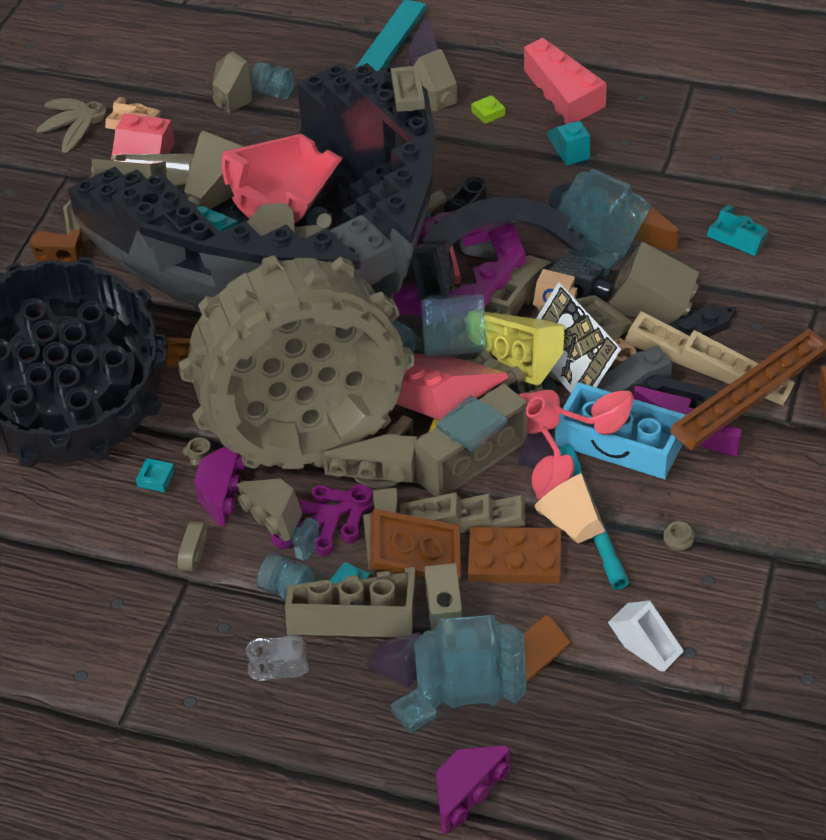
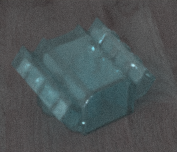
(604, 211)
(471, 662)

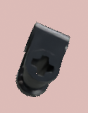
(470, 191)

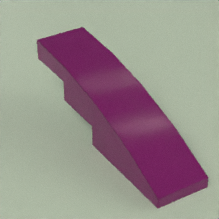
(724, 441)

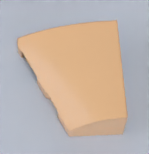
(120, 107)
(572, 509)

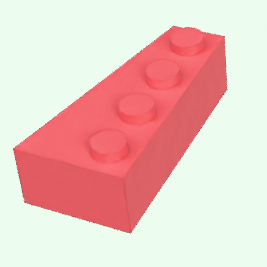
(564, 81)

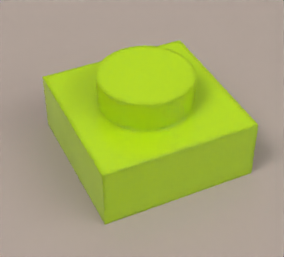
(488, 109)

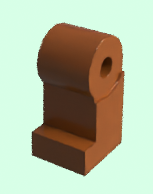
(57, 246)

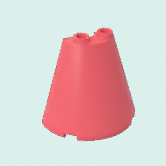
(278, 172)

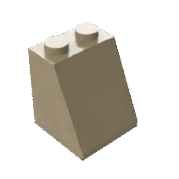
(654, 285)

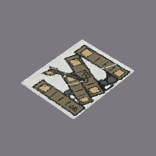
(586, 346)

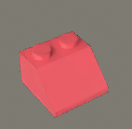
(143, 135)

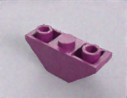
(217, 483)
(467, 781)

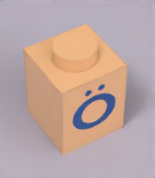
(547, 282)

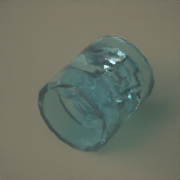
(272, 80)
(279, 572)

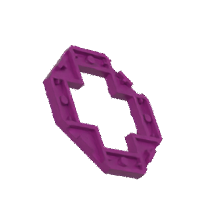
(489, 275)

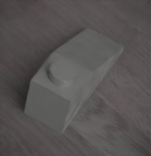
(637, 370)

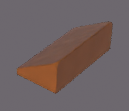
(542, 645)

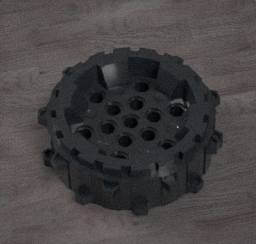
(59, 303)

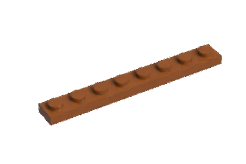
(748, 389)

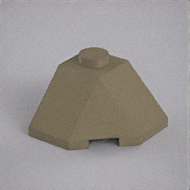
(437, 79)
(232, 83)

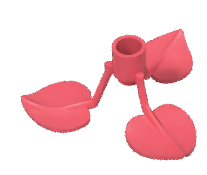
(543, 414)

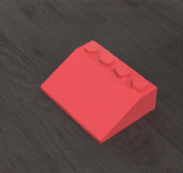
(443, 382)

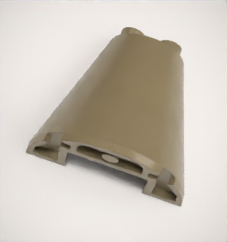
(173, 166)

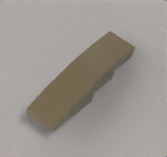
(469, 512)

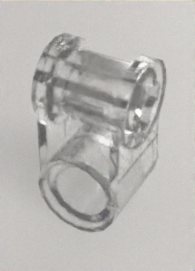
(280, 658)

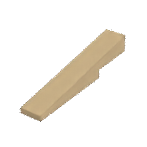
(696, 352)

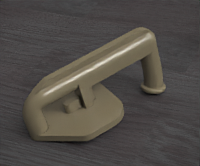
(272, 216)

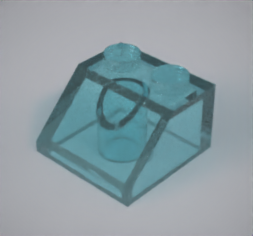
(453, 324)

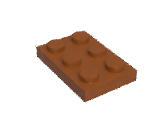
(412, 541)
(514, 555)

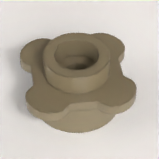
(197, 449)

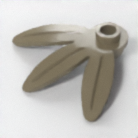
(77, 111)

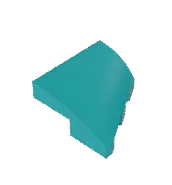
(738, 231)

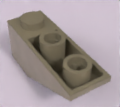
(378, 458)

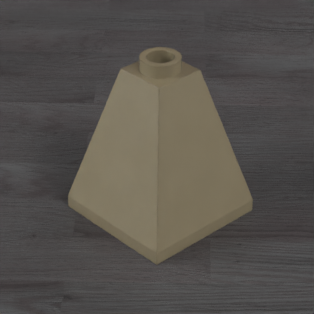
(205, 179)

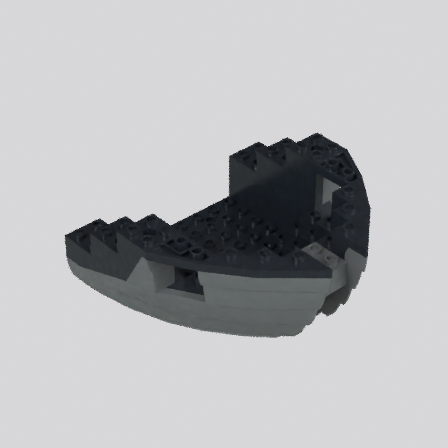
(373, 195)

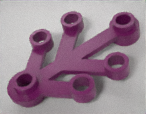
(355, 501)

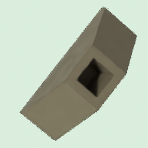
(272, 504)

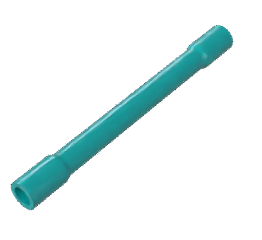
(611, 563)

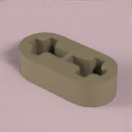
(192, 546)

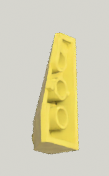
(524, 343)

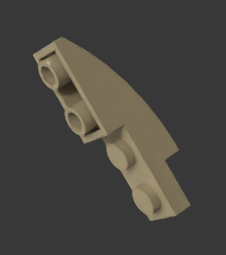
(519, 288)

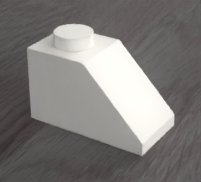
(646, 634)

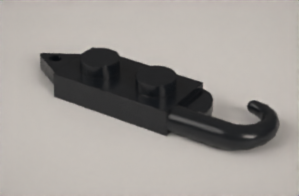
(705, 321)

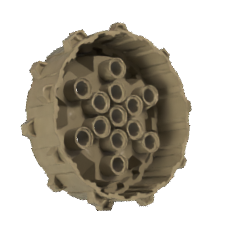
(288, 409)

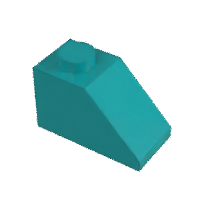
(571, 142)

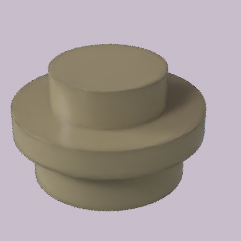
(678, 536)

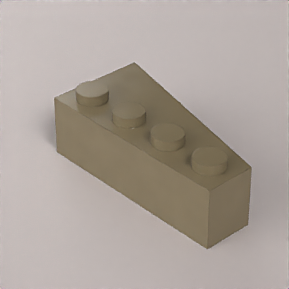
(354, 606)

